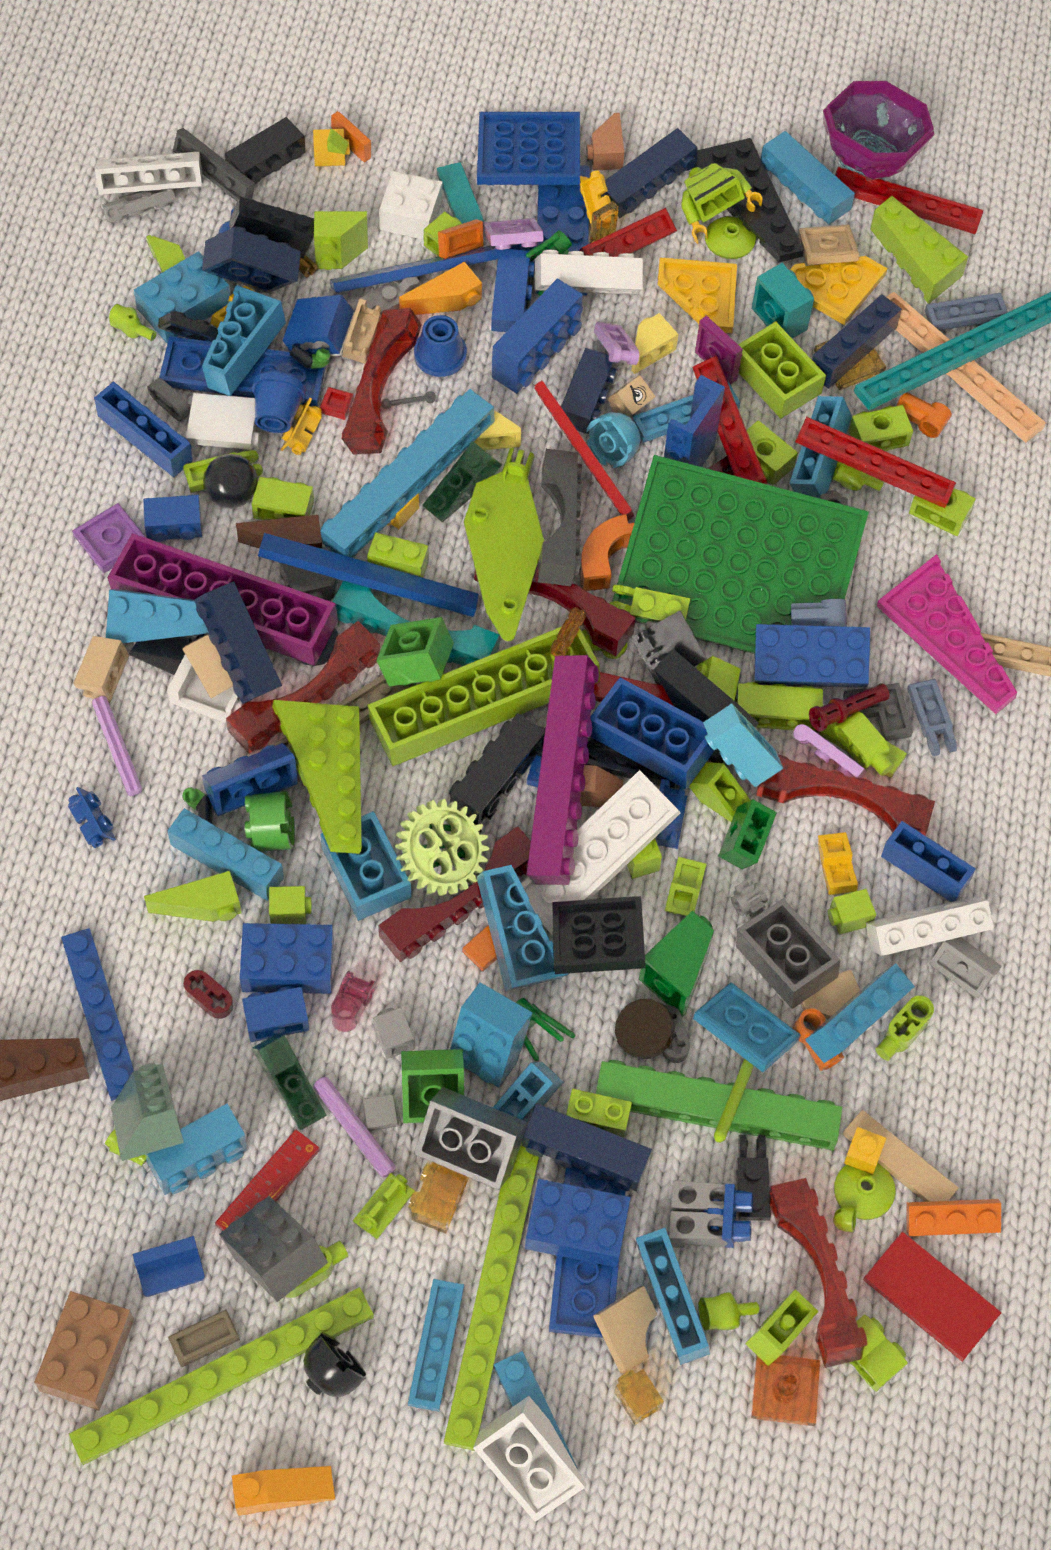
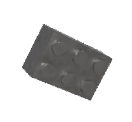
(787, 953)
(470, 1138)
(273, 1248)

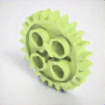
(421, 859)

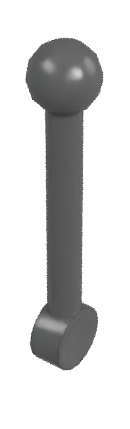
(428, 397)

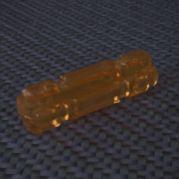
(567, 632)

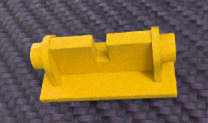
(591, 190)
(305, 418)

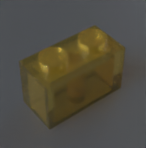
(438, 1197)

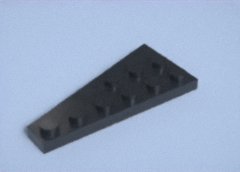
(768, 221)

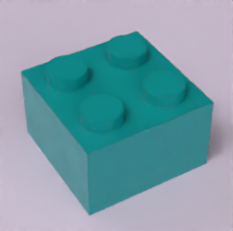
(783, 300)

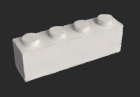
(590, 273)

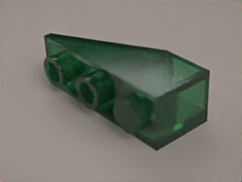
(460, 481)
(289, 1080)

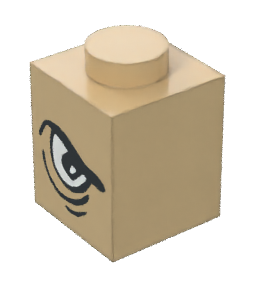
(631, 397)

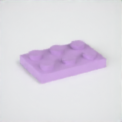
(517, 231)

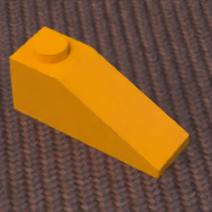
(444, 293)
(281, 1488)

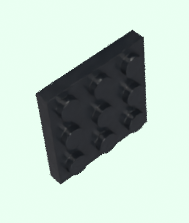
(598, 935)

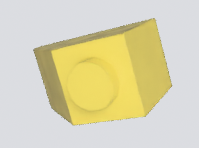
(654, 341)
(500, 434)

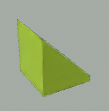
(336, 143)

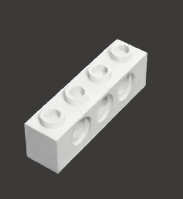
(149, 173)
(929, 925)

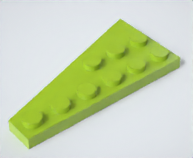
(328, 761)

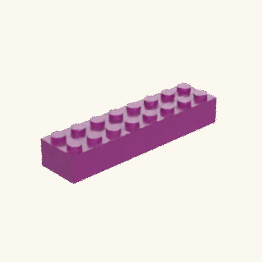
(283, 616)

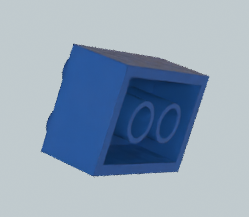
(286, 956)
(577, 1223)

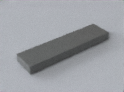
(215, 167)

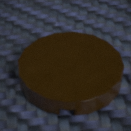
(644, 1028)

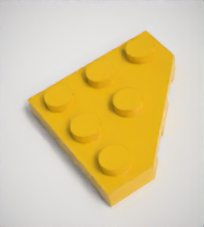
(840, 286)
(701, 288)

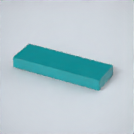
(459, 193)

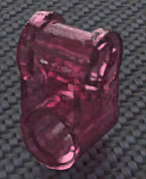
(353, 997)

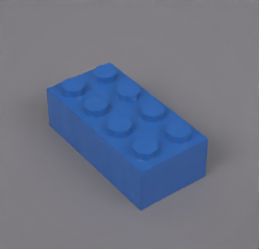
(537, 336)
(812, 655)
(651, 733)

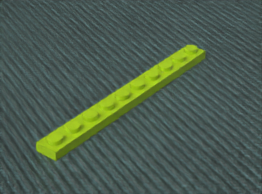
(491, 1304)
(219, 1376)

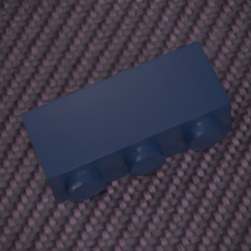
(589, 388)

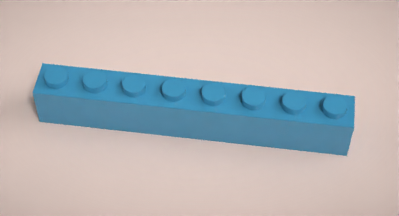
(407, 474)

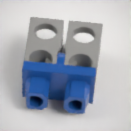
(707, 1214)

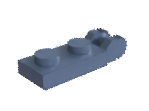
(932, 715)

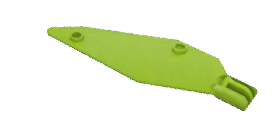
(505, 541)

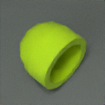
(845, 1219)

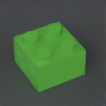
(415, 652)
(425, 1075)

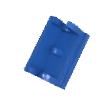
(671, 834)

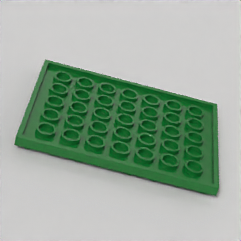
(737, 550)

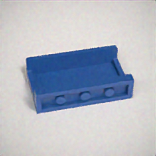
(697, 438)

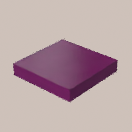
(715, 342)

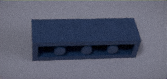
(651, 171)
(857, 339)
(237, 642)
(586, 1148)

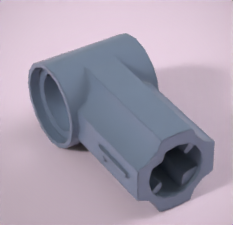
(827, 613)

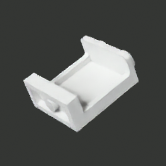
(222, 422)
(188, 692)

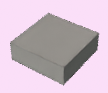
(380, 1112)

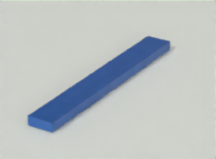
(416, 268)
(368, 575)

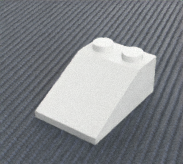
(529, 1459)

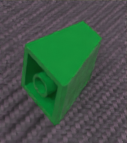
(678, 961)

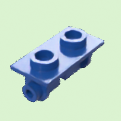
(87, 807)

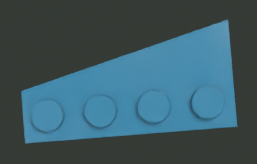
(150, 617)

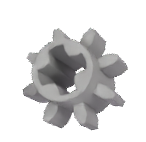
(749, 899)

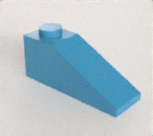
(532, 1087)

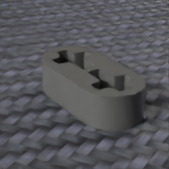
(169, 399)
(680, 1036)

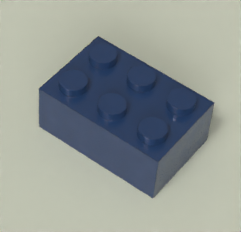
(251, 260)

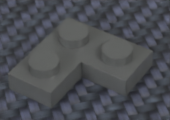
(890, 713)

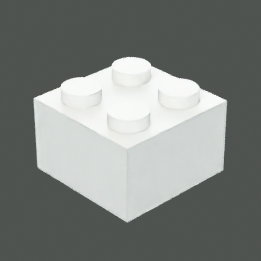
(409, 204)

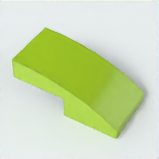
(685, 886)

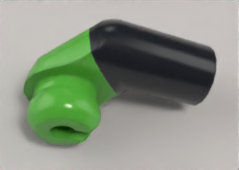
(308, 360)
(200, 802)

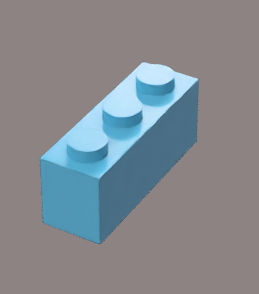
(742, 746)

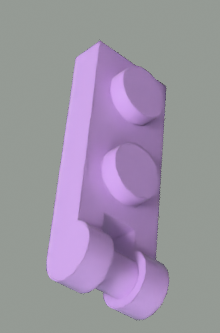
(617, 343)
(828, 752)

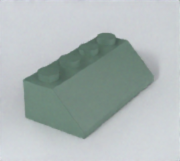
(145, 1113)

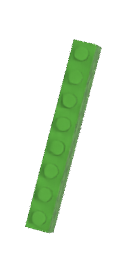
(703, 1102)

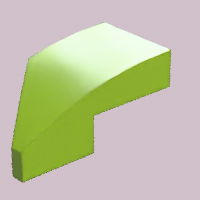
(165, 252)

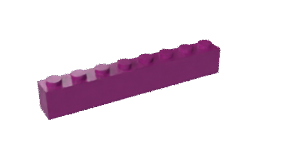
(562, 770)

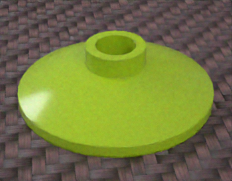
(727, 244)
(869, 1203)

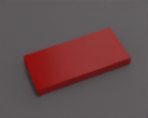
(932, 1296)

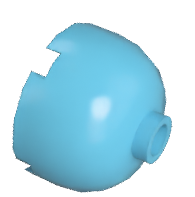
(613, 439)

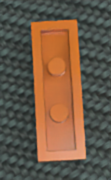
(953, 1217)

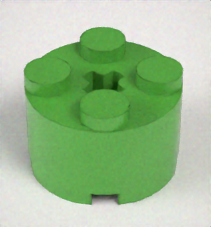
(270, 821)

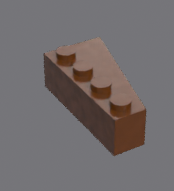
(39, 1065)

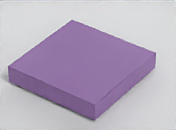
(106, 536)

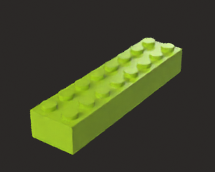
(469, 698)

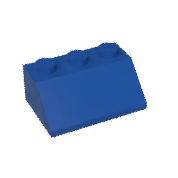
(263, 772)

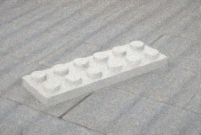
(607, 844)

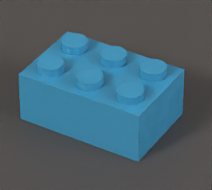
(183, 290)
(374, 876)
(490, 1034)
(206, 1145)

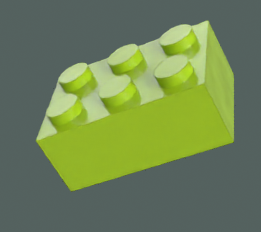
(780, 370)

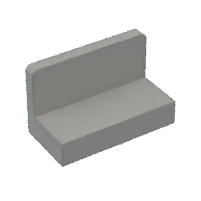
(965, 965)

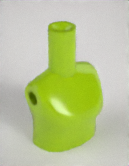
(128, 322)
(855, 479)
(724, 1312)

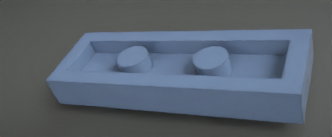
(965, 311)

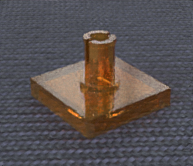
(786, 1390)

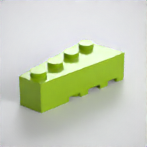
(919, 249)

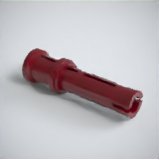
(838, 709)

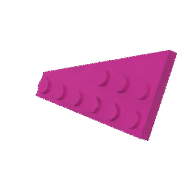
(943, 626)

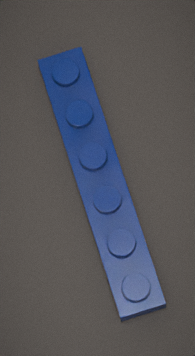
(98, 1010)

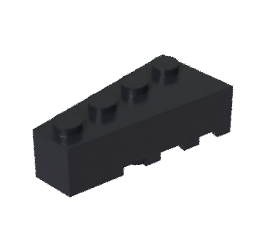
(497, 768)

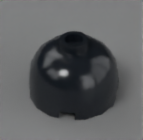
(230, 481)
(331, 1368)

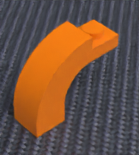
(598, 549)

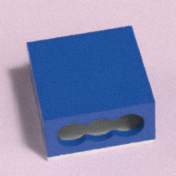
(319, 324)

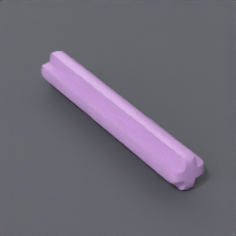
(117, 746)
(354, 1127)

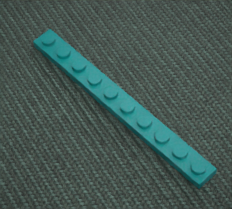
(954, 353)

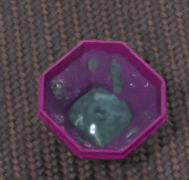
(877, 128)

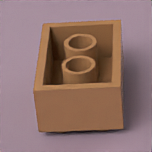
(84, 1350)

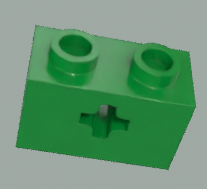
(747, 834)

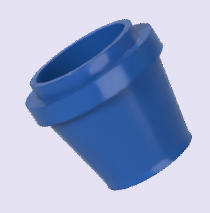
(440, 347)
(277, 400)

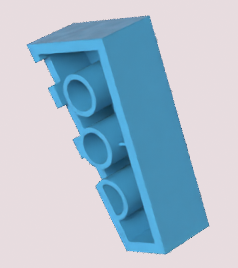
(242, 338)
(516, 930)

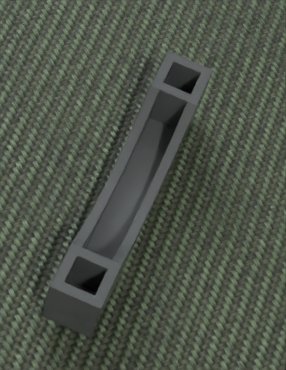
(559, 552)

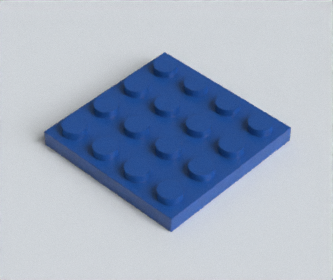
(529, 148)

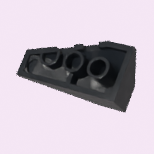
(694, 692)

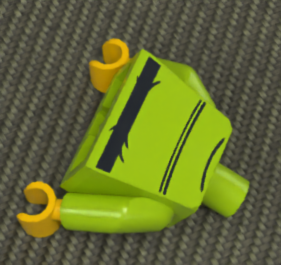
(713, 191)

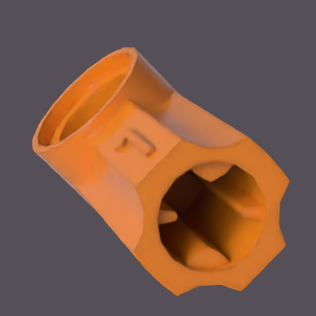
(929, 417)
(816, 1018)

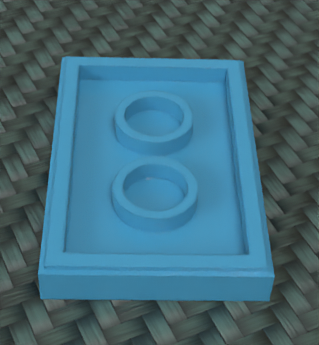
(746, 1027)

